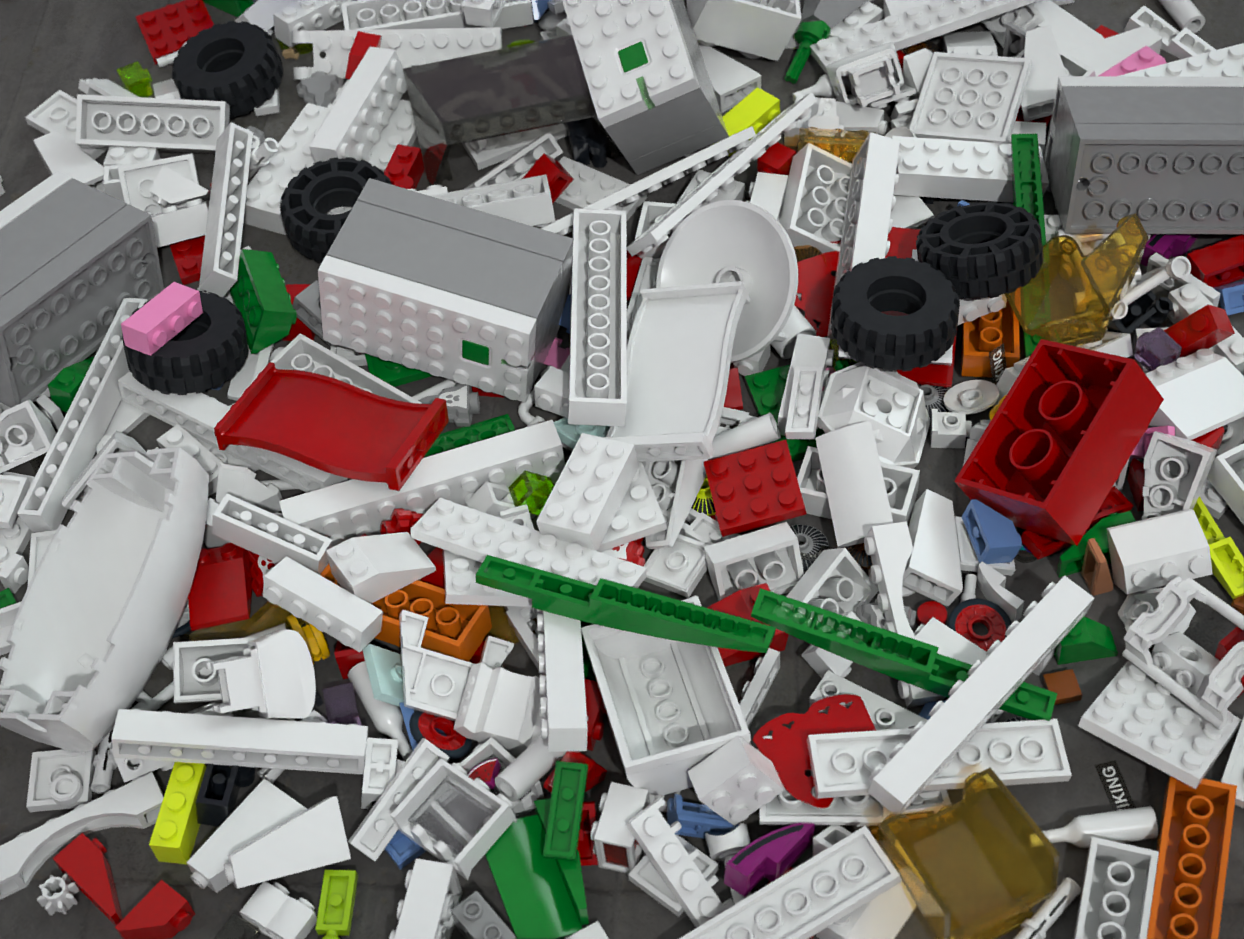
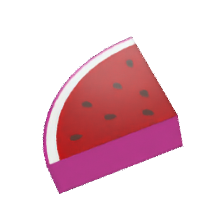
(486, 772)

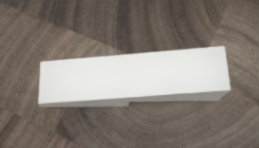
(1180, 44)

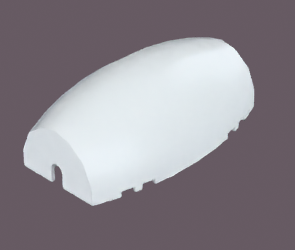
(105, 590)

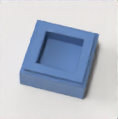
(403, 850)

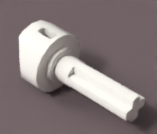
(726, 846)

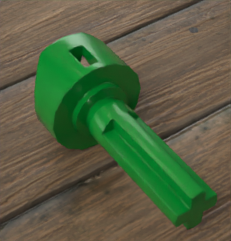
(805, 35)

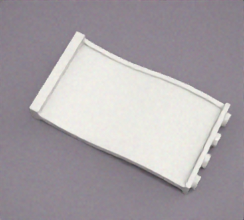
(679, 369)

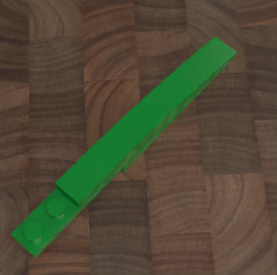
(1028, 195)
(625, 607)
(887, 651)

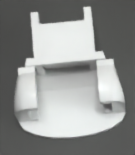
(869, 74)
(269, 678)

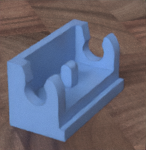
(696, 819)

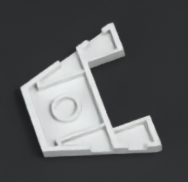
(434, 680)

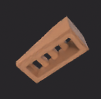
(1096, 570)

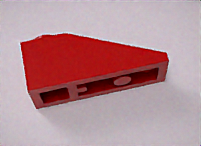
(87, 867)

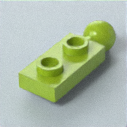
(336, 903)

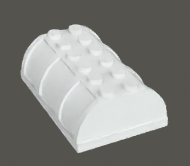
(664, 703)

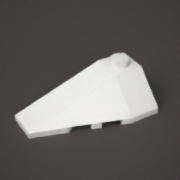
(23, 435)
(1174, 474)
(675, 488)

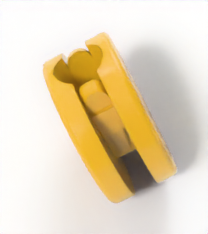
(313, 638)

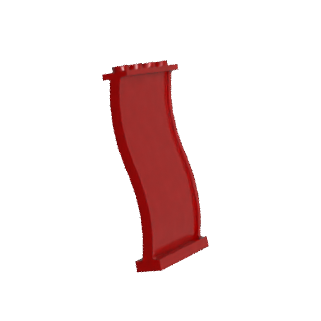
(333, 426)

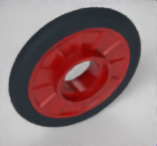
(983, 612)
(423, 726)

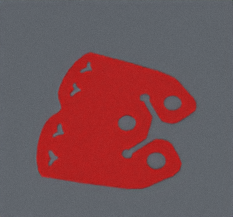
(817, 289)
(789, 746)

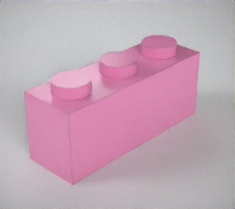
(162, 318)

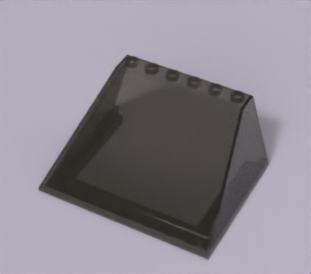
(497, 97)

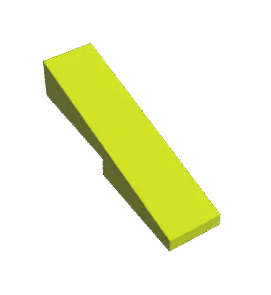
(1225, 556)

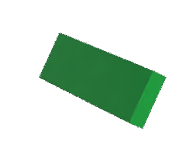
(565, 811)

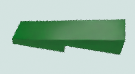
(570, 870)

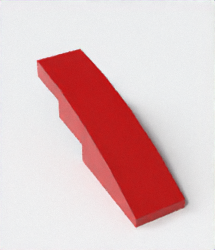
(1044, 546)

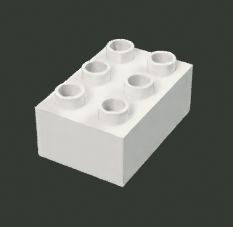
(748, 26)

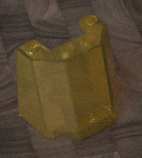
(1076, 293)
(973, 862)

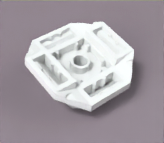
(886, 399)

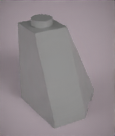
(829, 10)

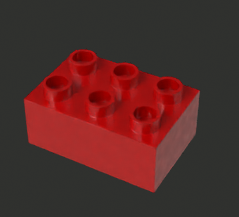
(1060, 439)

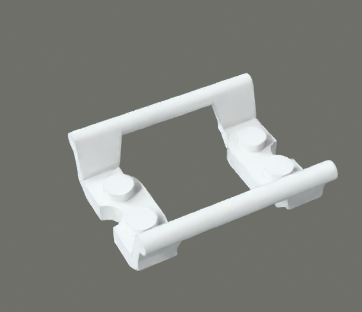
(1155, 627)

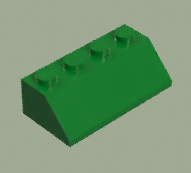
(262, 299)

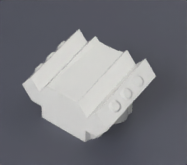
(500, 707)

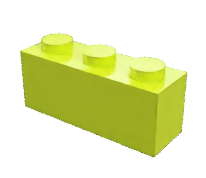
(754, 110)
(177, 819)

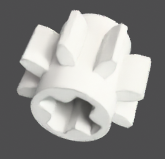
(58, 894)

